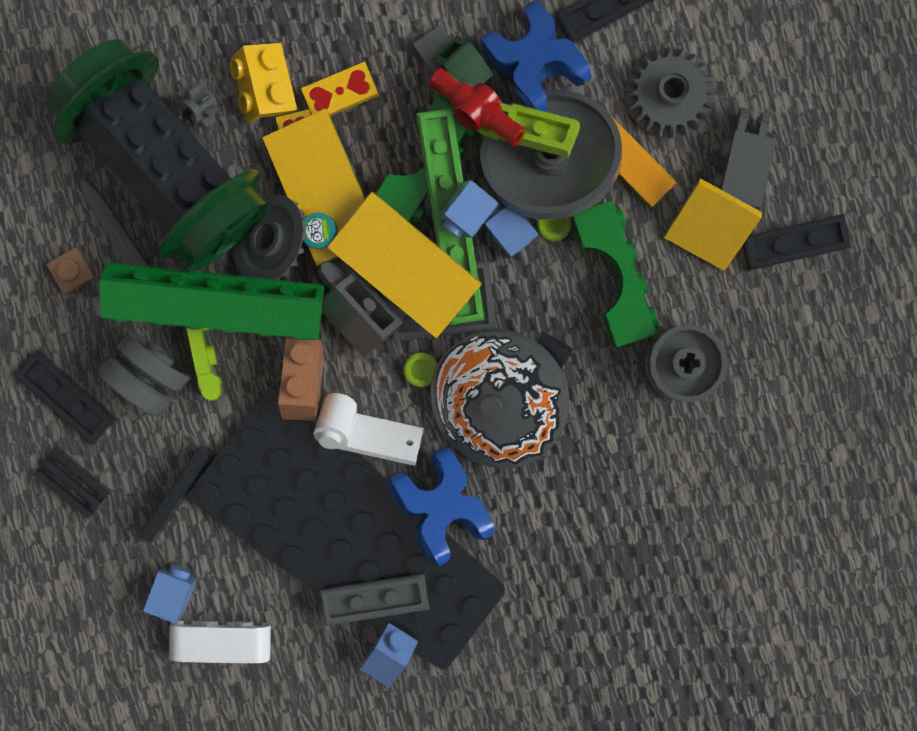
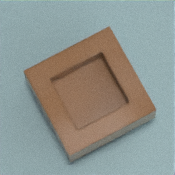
(71, 271)

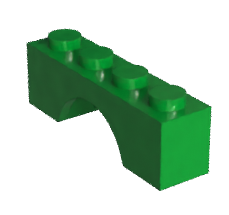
(410, 191)
(601, 232)

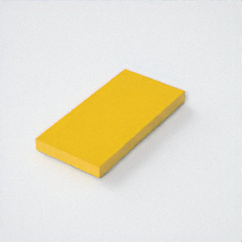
(316, 172)
(404, 265)

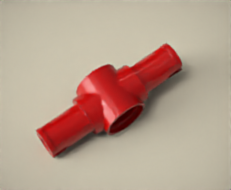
(477, 107)

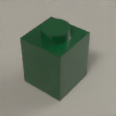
(463, 62)

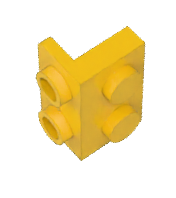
(262, 81)

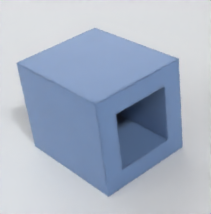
(467, 210)
(509, 230)
(170, 593)
(389, 655)

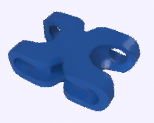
(535, 57)
(440, 506)

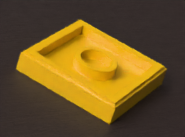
(713, 224)

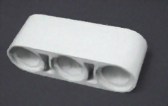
(219, 643)

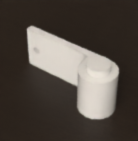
(344, 429)

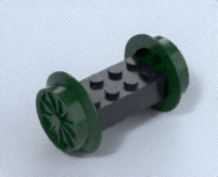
(114, 109)

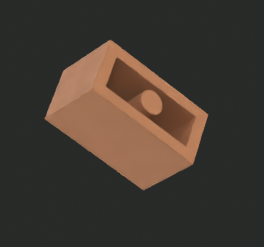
(301, 379)

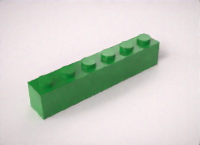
(211, 301)

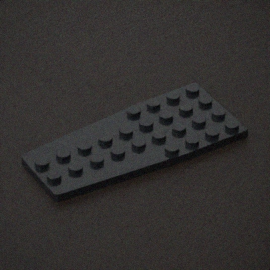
(337, 525)

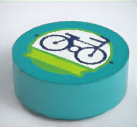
(320, 230)

